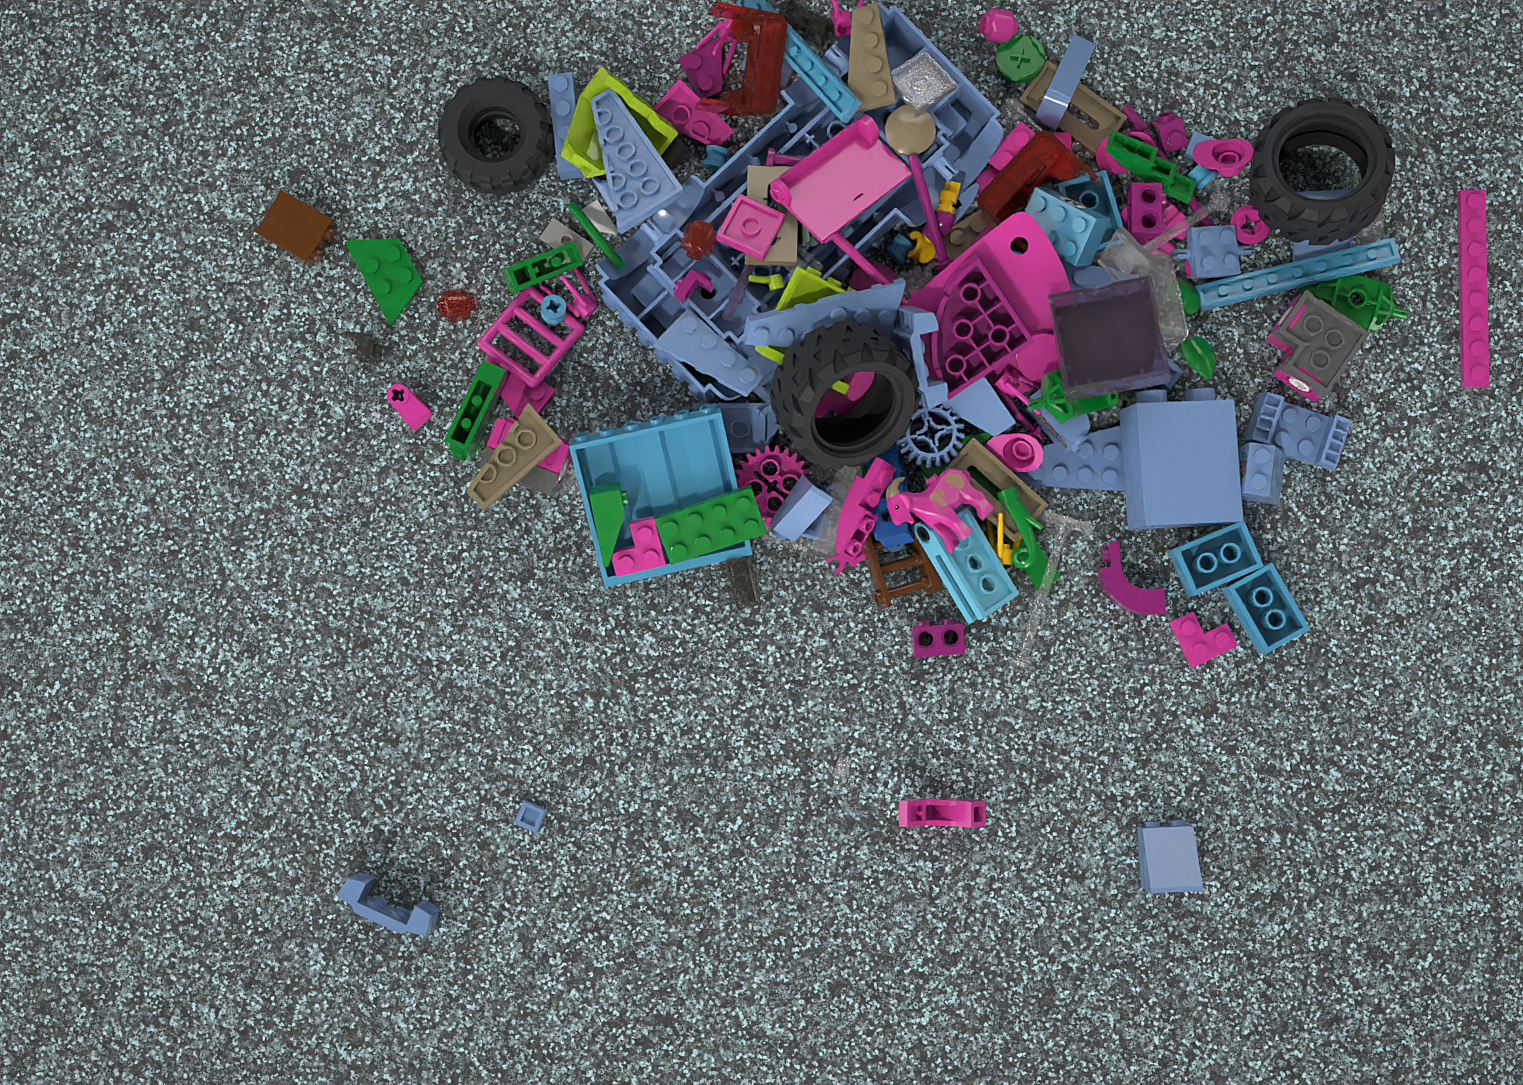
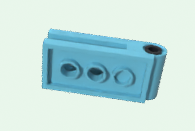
(970, 571)

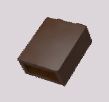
(297, 228)

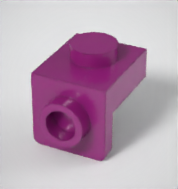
(1170, 132)
(685, 287)

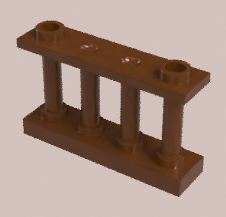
(927, 581)

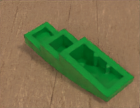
(1143, 162)

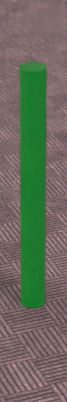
(596, 236)

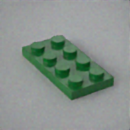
(710, 525)

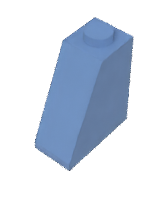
(982, 408)
(800, 509)

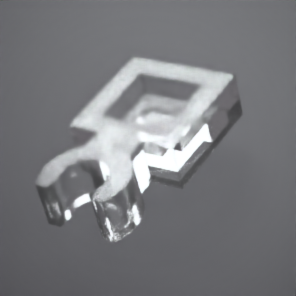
(916, 278)

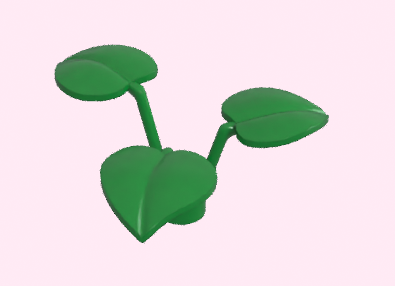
(1195, 350)

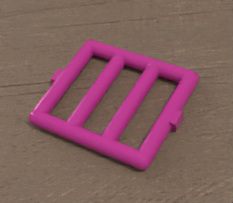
(499, 326)

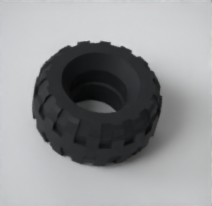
(488, 101)

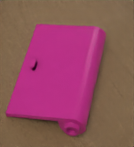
(829, 179)

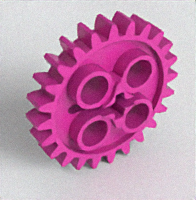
(786, 467)

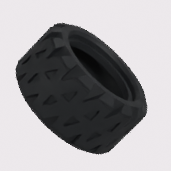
(1329, 124)
(820, 362)

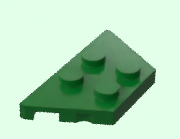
(388, 273)

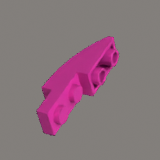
(856, 515)

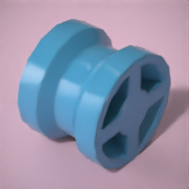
(715, 157)
(1202, 176)
(899, 249)
(553, 315)

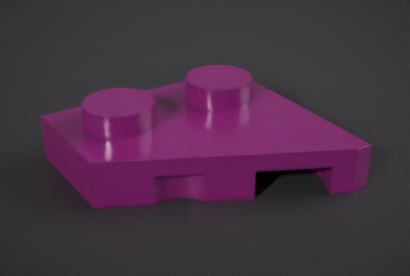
(704, 70)

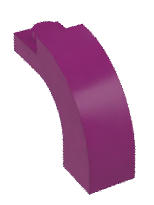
(1123, 592)

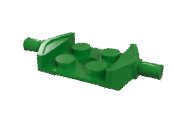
(1376, 300)
(1055, 403)

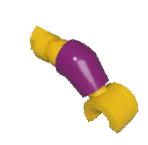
(945, 218)

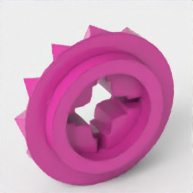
(1243, 235)

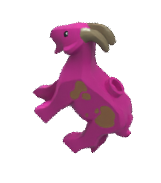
(938, 504)

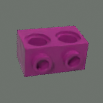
(1138, 209)
(938, 646)

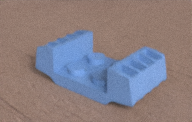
(906, 334)
(1297, 431)
(356, 893)

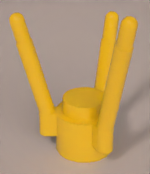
(1001, 550)

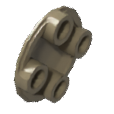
(910, 132)

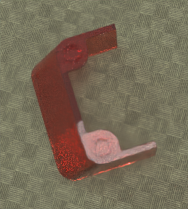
(763, 67)
(1027, 170)

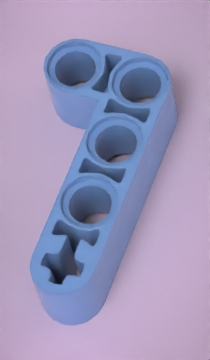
(1064, 82)

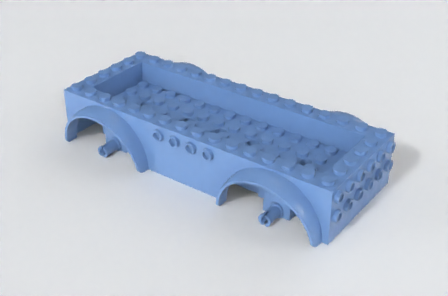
(654, 258)

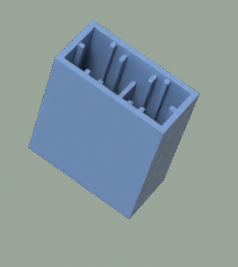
(1180, 461)

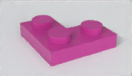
(645, 552)
(1196, 644)

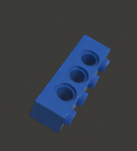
(884, 530)

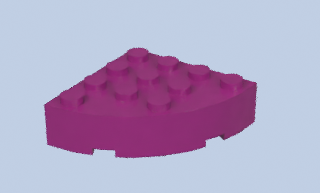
(974, 327)

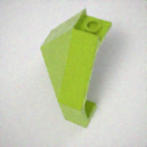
(582, 139)

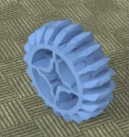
(919, 436)

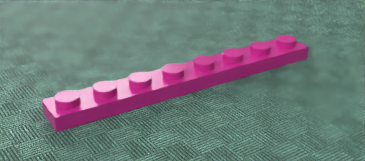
(1473, 288)

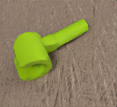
(775, 281)

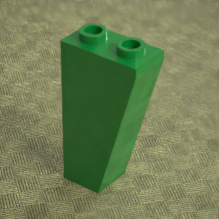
(475, 411)

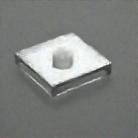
(922, 82)

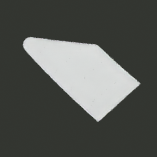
(600, 218)

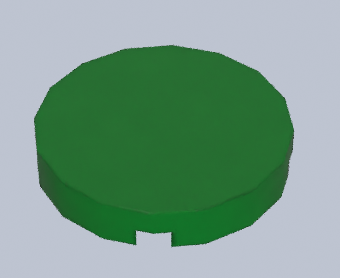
(1020, 58)

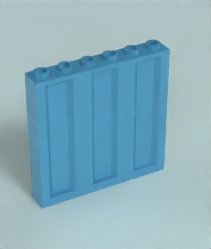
(663, 469)

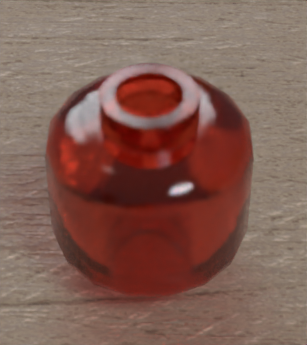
(698, 240)
(455, 305)

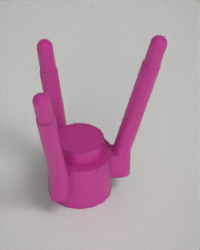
(842, 19)
(725, 34)
(583, 304)
(1006, 383)

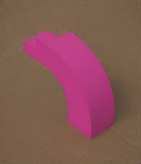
(942, 812)

